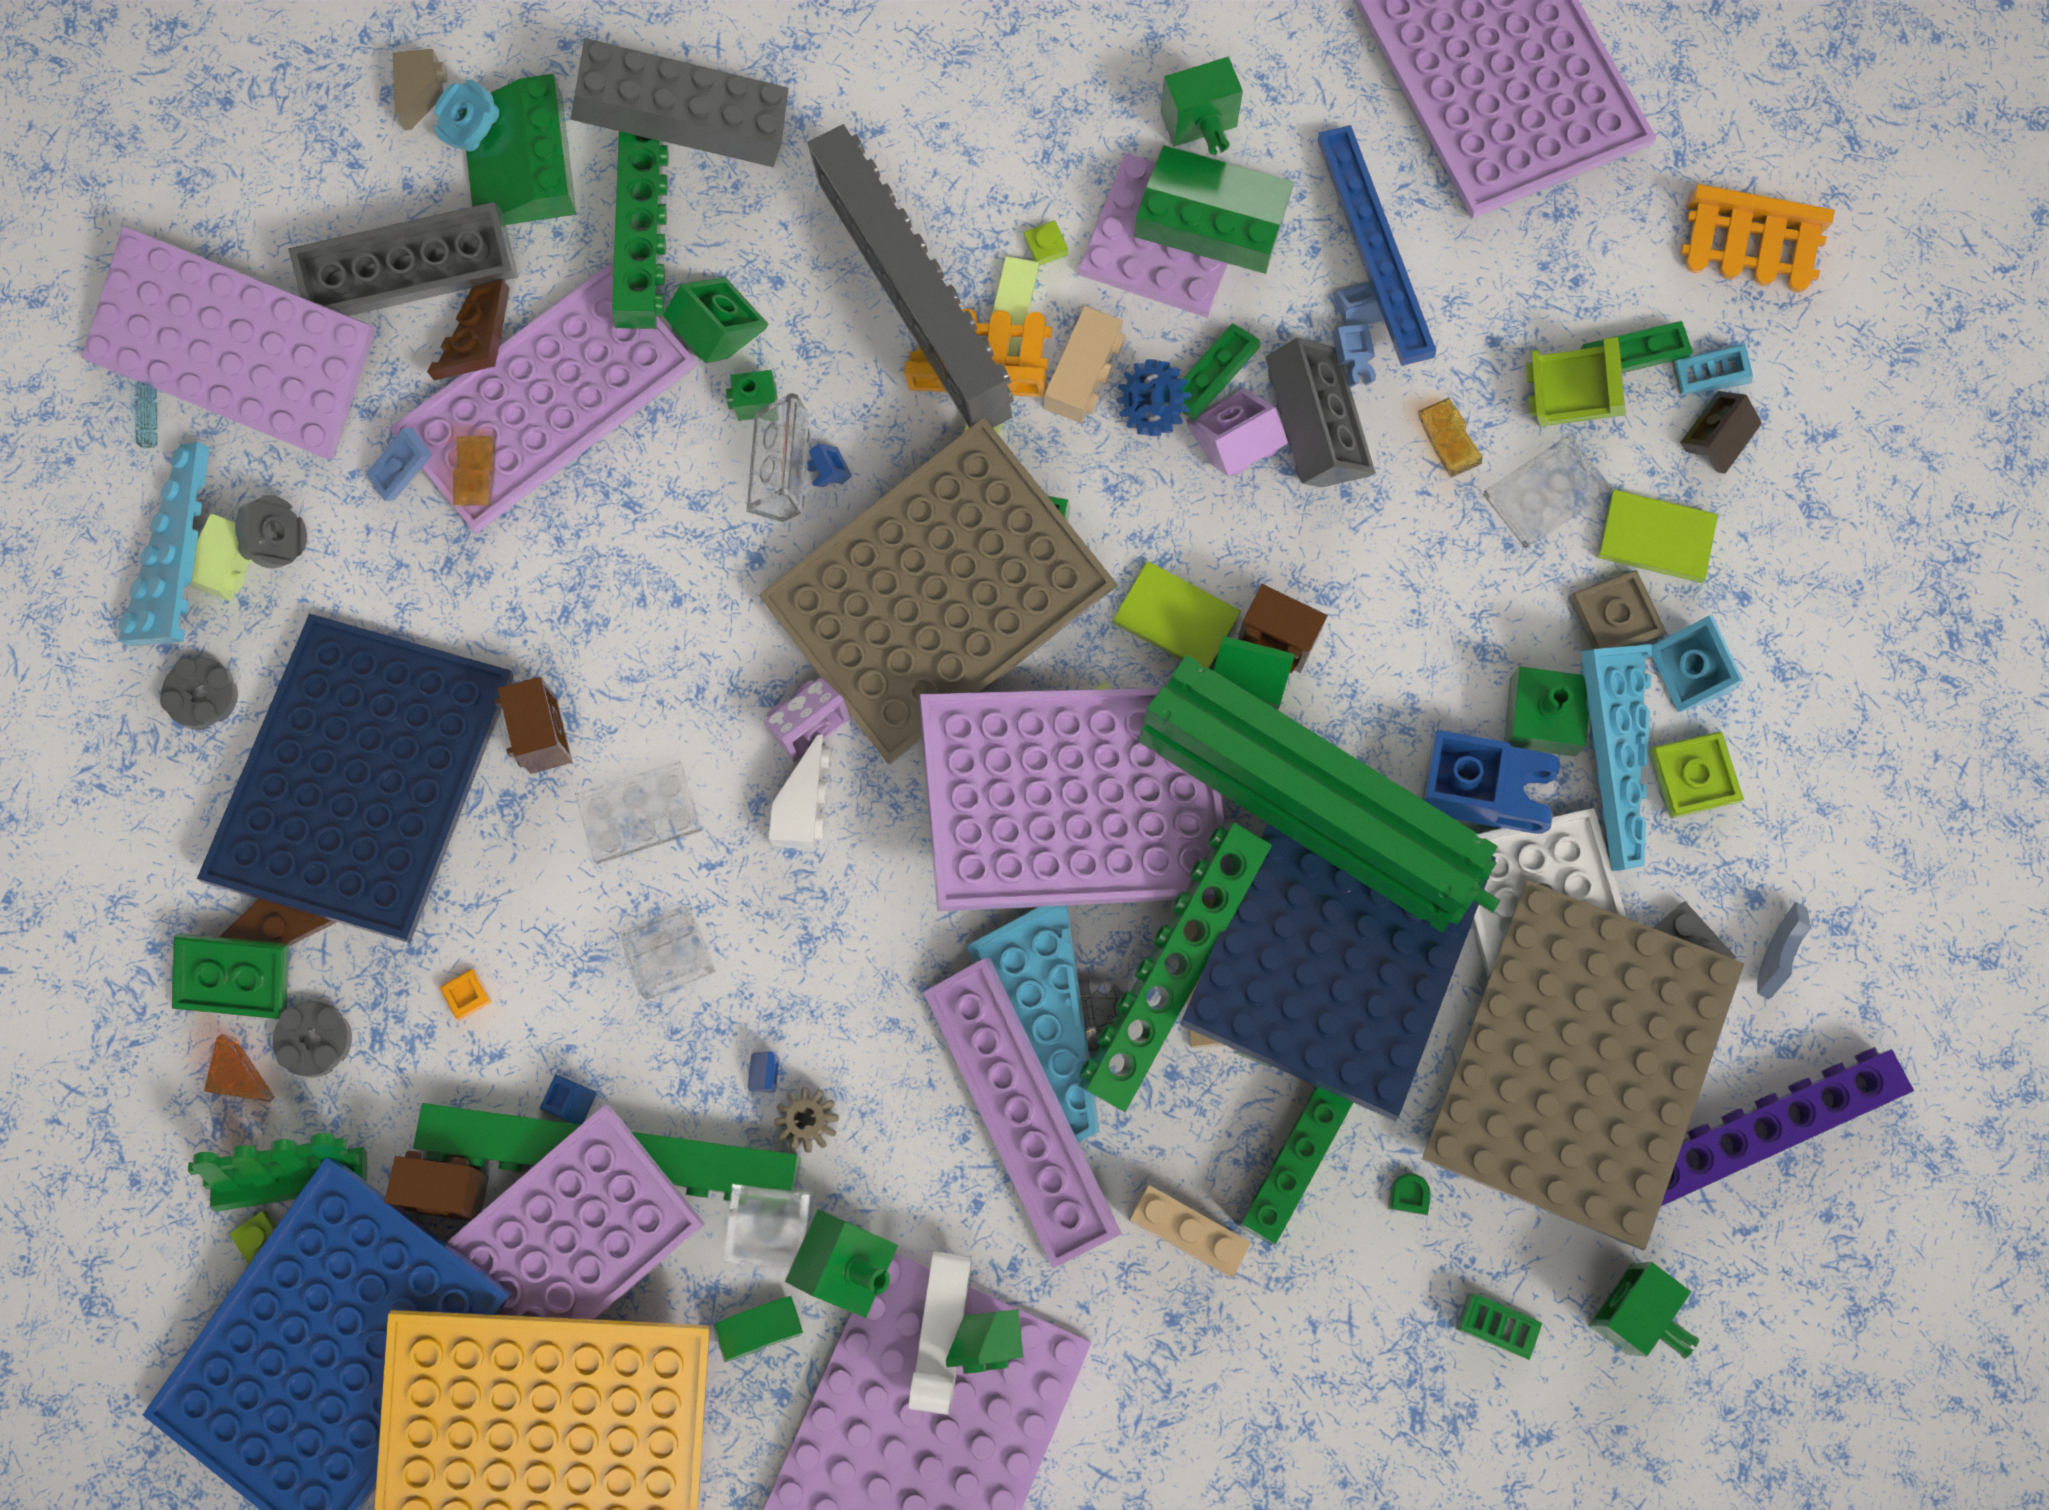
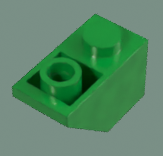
(986, 1342)

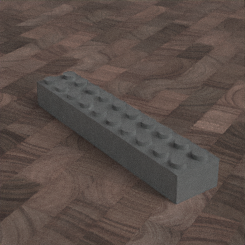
(911, 278)

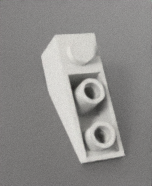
(797, 806)

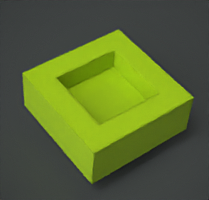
(1046, 243)
(253, 1234)

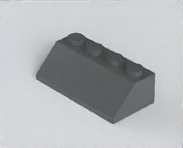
(1319, 414)

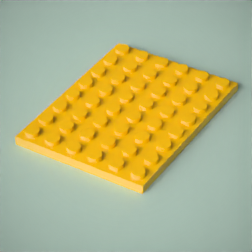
(540, 1413)

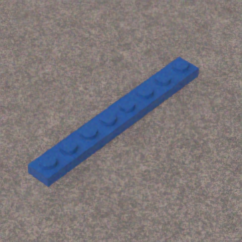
(1376, 246)

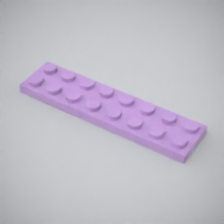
(1022, 1113)

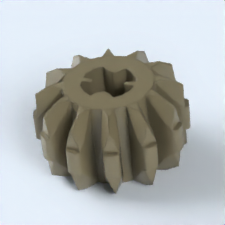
(803, 1107)

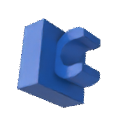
(829, 465)

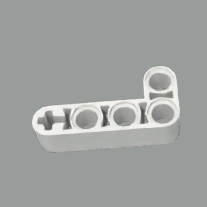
(943, 1313)

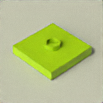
(1696, 775)

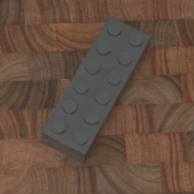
(679, 103)
(406, 261)

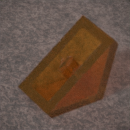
(234, 1074)

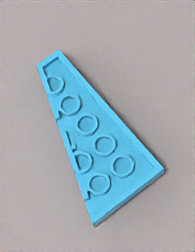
(169, 556)
(1621, 744)
(1041, 980)

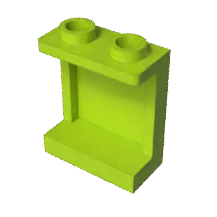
(1577, 384)

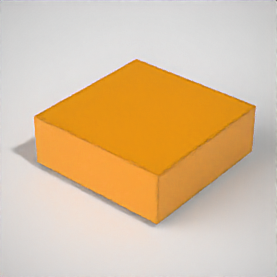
(465, 994)

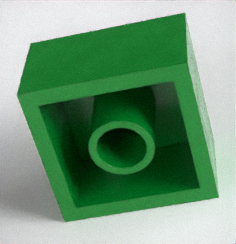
(1202, 104)
(1547, 711)
(842, 1264)
(1643, 1312)

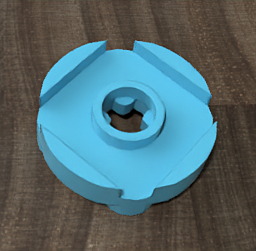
(480, 115)

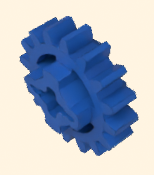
(1153, 398)

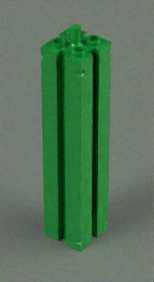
(1319, 795)

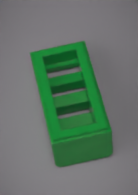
(1470, 1313)

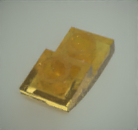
(1448, 437)
(475, 471)

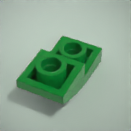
(757, 1328)

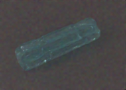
(146, 415)

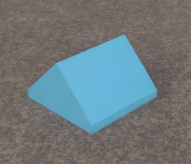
(1696, 664)

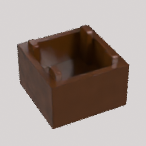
(1283, 625)
(534, 725)
(436, 1187)

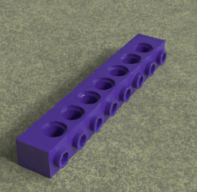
(1884, 1082)

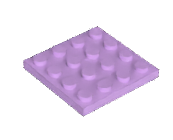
(1141, 265)

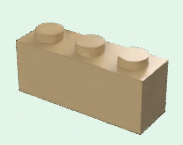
(1084, 365)
(1190, 1231)

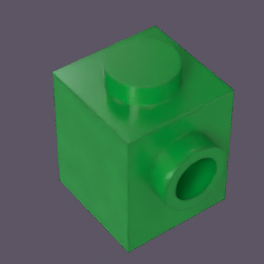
(751, 393)

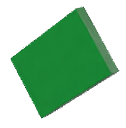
(229, 976)

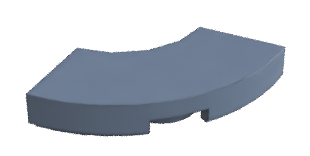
(1781, 951)

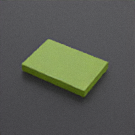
(1658, 536)
(1176, 616)

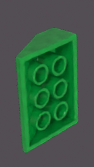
(525, 154)
(1213, 209)

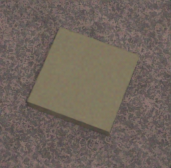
(1617, 613)

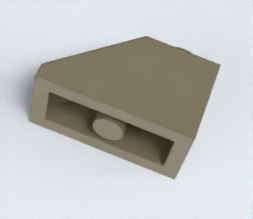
(416, 84)

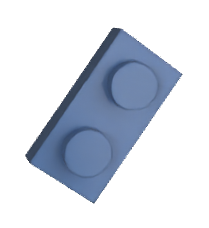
(399, 464)

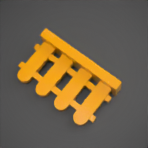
(1774, 215)
(1025, 372)

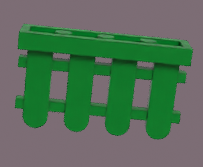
(273, 1174)

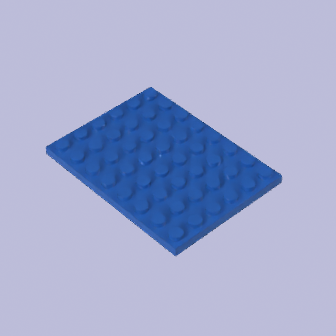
(293, 1360)

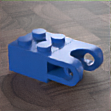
(1495, 782)

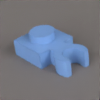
(1355, 348)

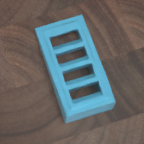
(1722, 356)

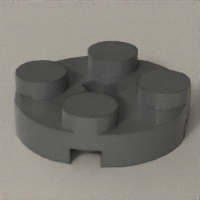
(253, 538)
(180, 684)
(295, 1025)

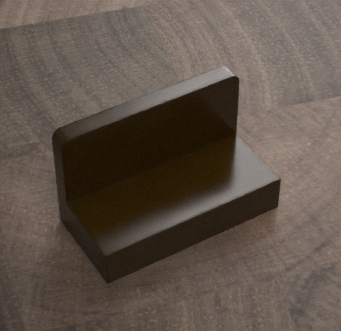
(1723, 429)

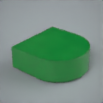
(1410, 1194)

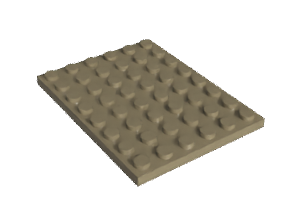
(937, 587)
(1584, 1064)

